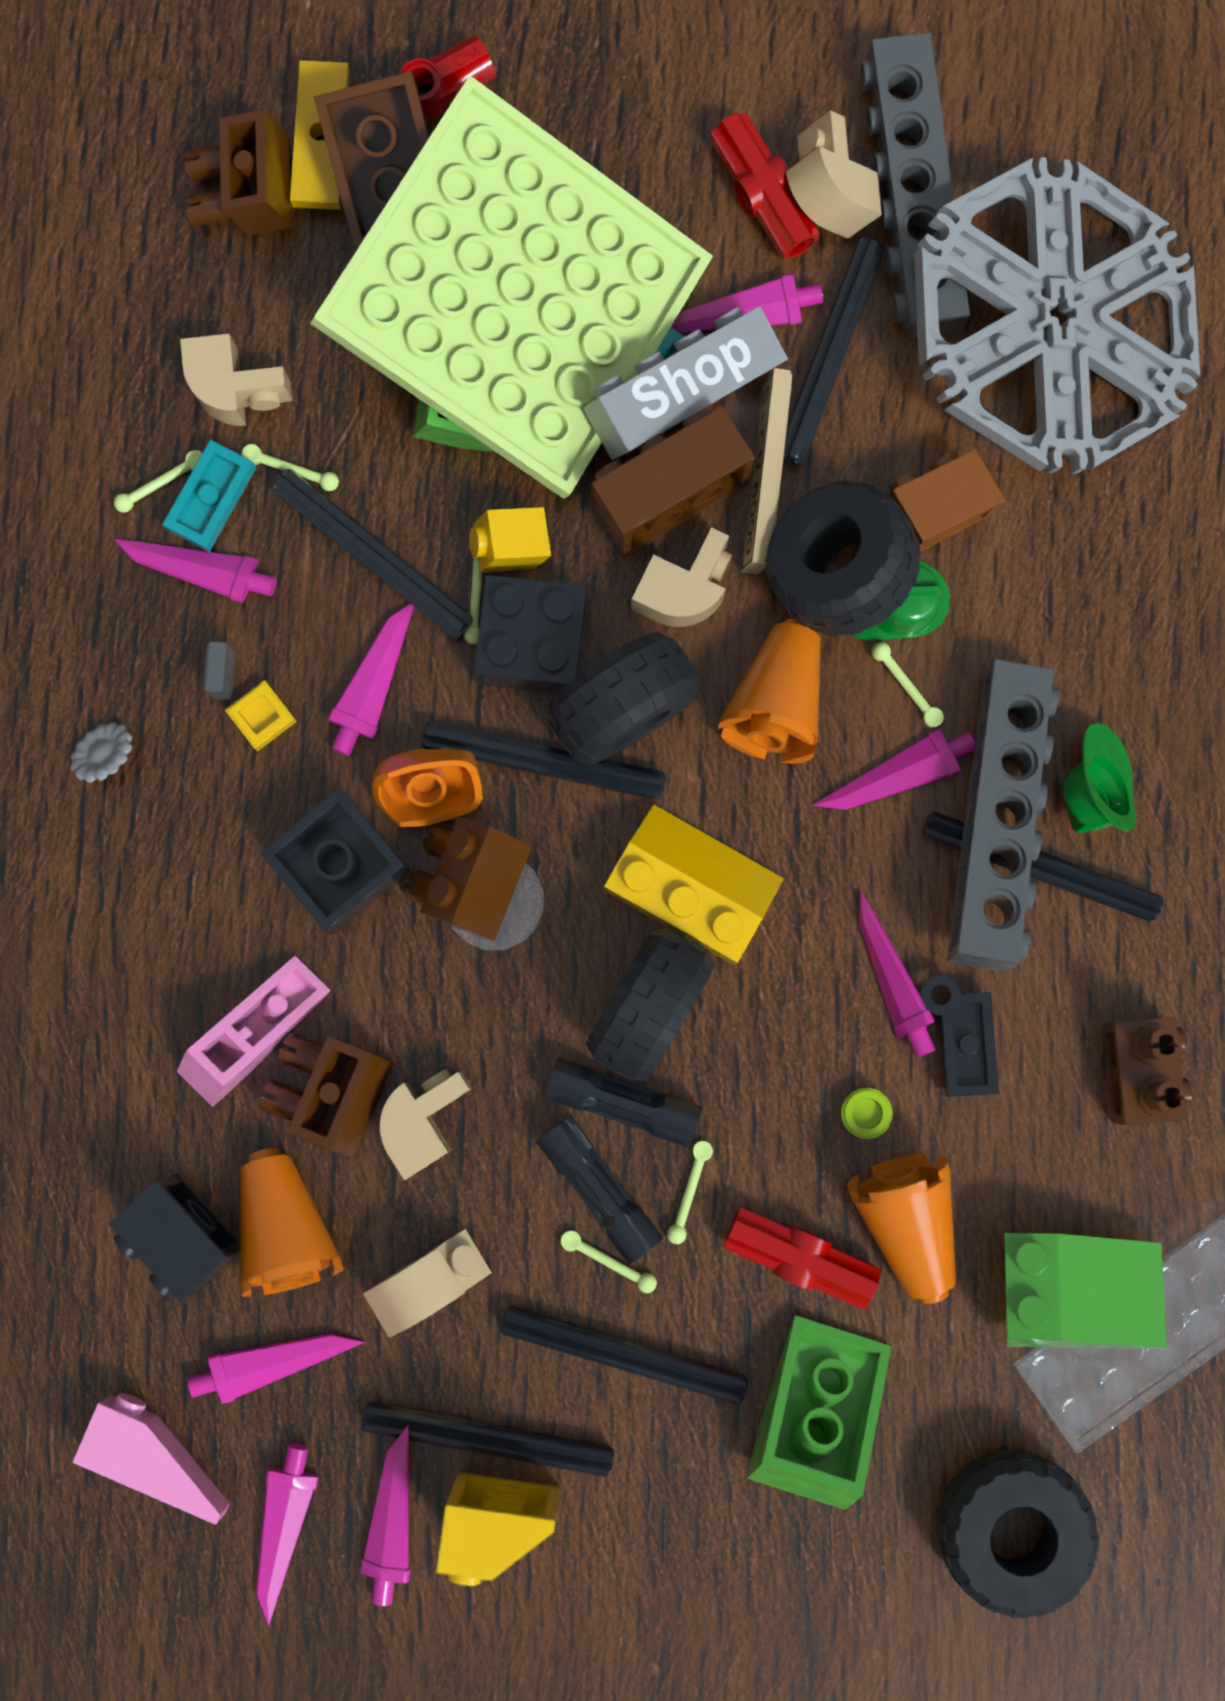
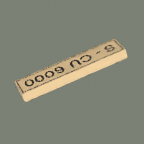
(766, 469)

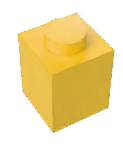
(510, 539)

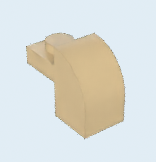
(828, 184)
(220, 386)
(680, 596)
(407, 1124)
(427, 1284)

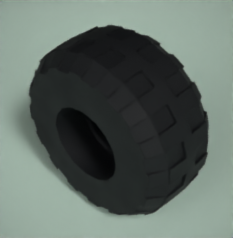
(869, 585)
(623, 698)
(650, 1004)
(1056, 1565)

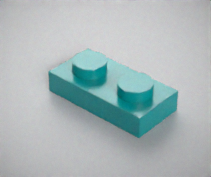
(209, 496)

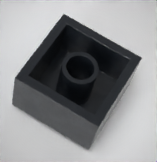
(530, 634)
(335, 862)
(175, 1237)

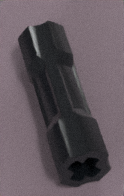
(623, 1102)
(599, 1189)

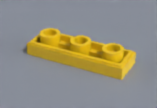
(312, 172)

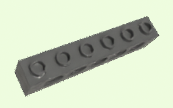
(909, 66)
(972, 936)

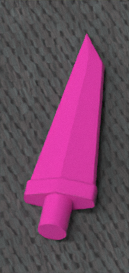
(777, 298)
(216, 572)
(366, 693)
(919, 764)
(901, 997)
(252, 1368)
(285, 1507)
(388, 1539)

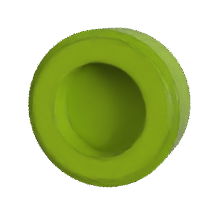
(866, 1113)

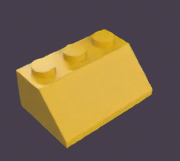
(693, 884)
(493, 1525)

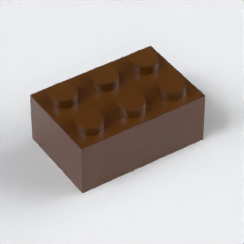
(372, 142)
(671, 480)

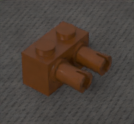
(252, 174)
(472, 878)
(1146, 1071)
(337, 1096)

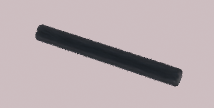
(831, 350)
(372, 553)
(545, 760)
(1060, 873)
(624, 1355)
(488, 1439)

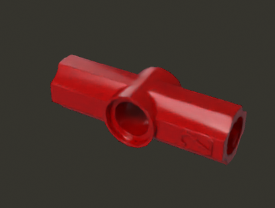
(449, 72)
(763, 186)
(802, 1258)

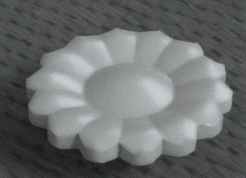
(101, 752)

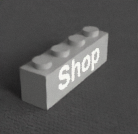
(684, 382)

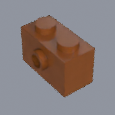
(947, 498)

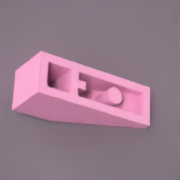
(251, 1031)
(145, 1455)

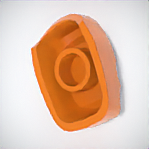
(427, 786)

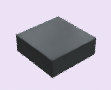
(219, 671)

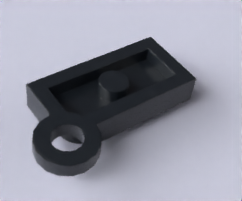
(965, 1039)

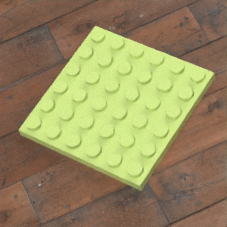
(511, 286)

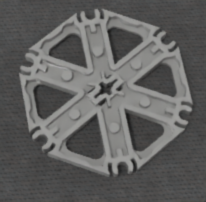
(1028, 330)

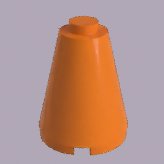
(778, 697)
(912, 1222)
(280, 1228)

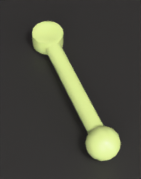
(328, 480)
(124, 502)
(472, 633)
(932, 716)
(702, 1152)
(572, 1240)

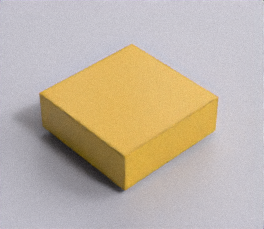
(260, 715)

